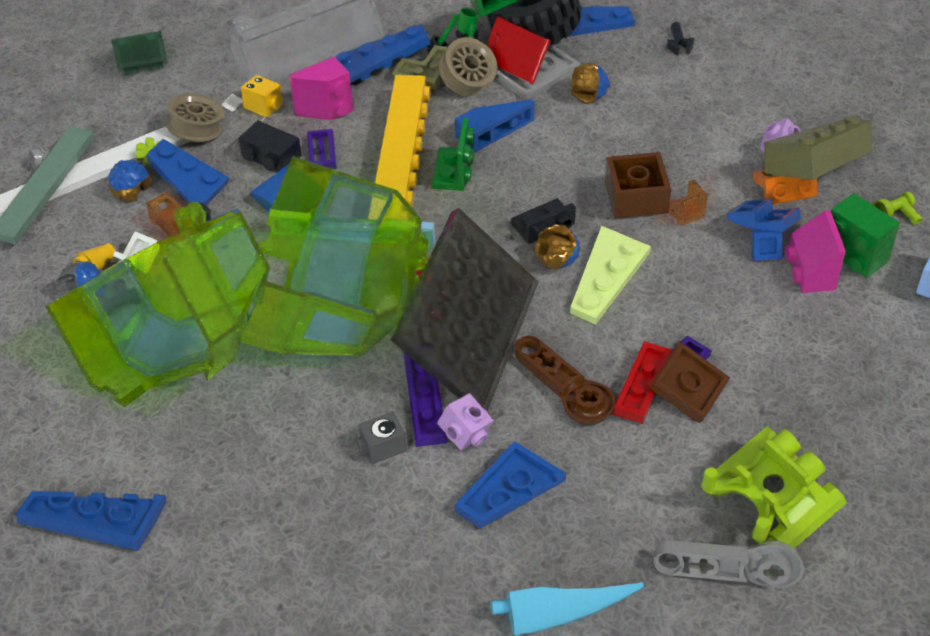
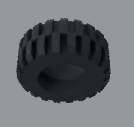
(542, 17)

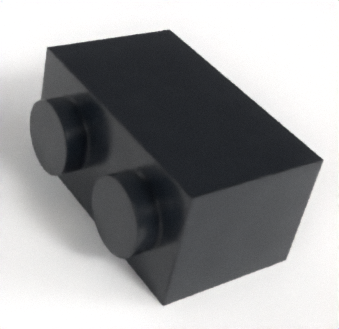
(269, 146)

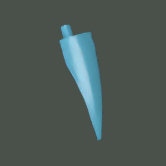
(551, 607)

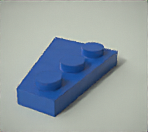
(507, 485)

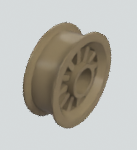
(467, 66)
(194, 117)

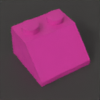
(322, 90)
(816, 254)

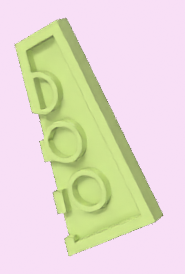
(607, 272)

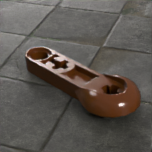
(567, 383)

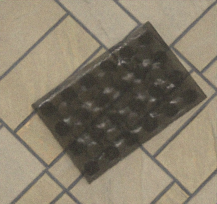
(466, 310)

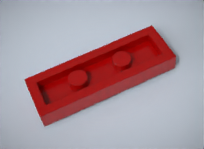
(636, 395)

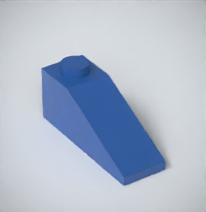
(496, 121)

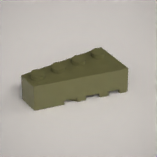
(818, 149)

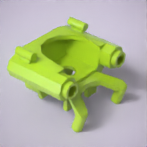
(797, 507)

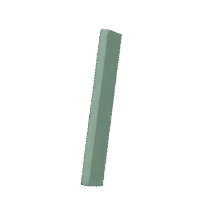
(43, 184)

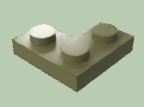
(428, 68)

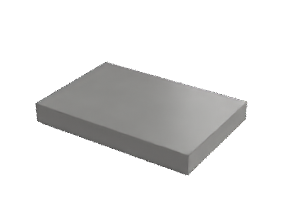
(553, 69)

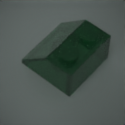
(140, 52)

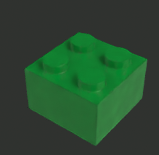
(865, 234)

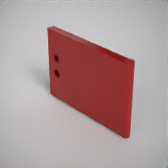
(517, 49)

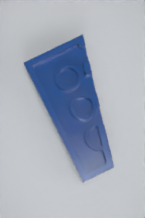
(383, 52)

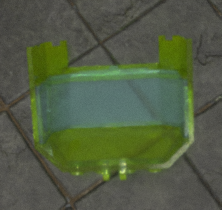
(348, 268)
(166, 307)

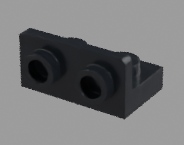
(544, 216)

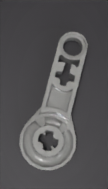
(733, 562)

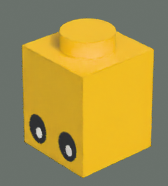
(261, 96)

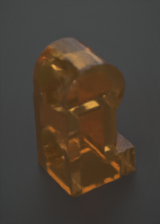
(164, 218)

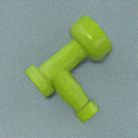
(903, 203)

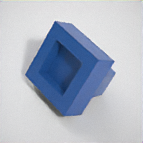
(766, 245)

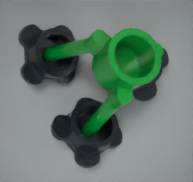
(466, 27)

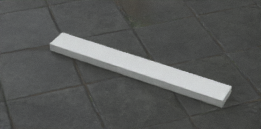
(96, 166)

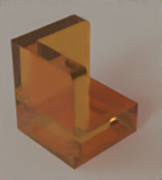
(690, 207)

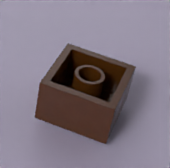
(637, 185)

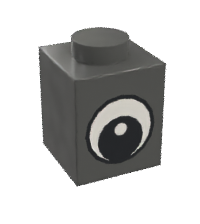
(381, 438)

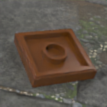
(689, 382)

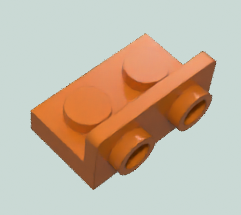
(784, 188)

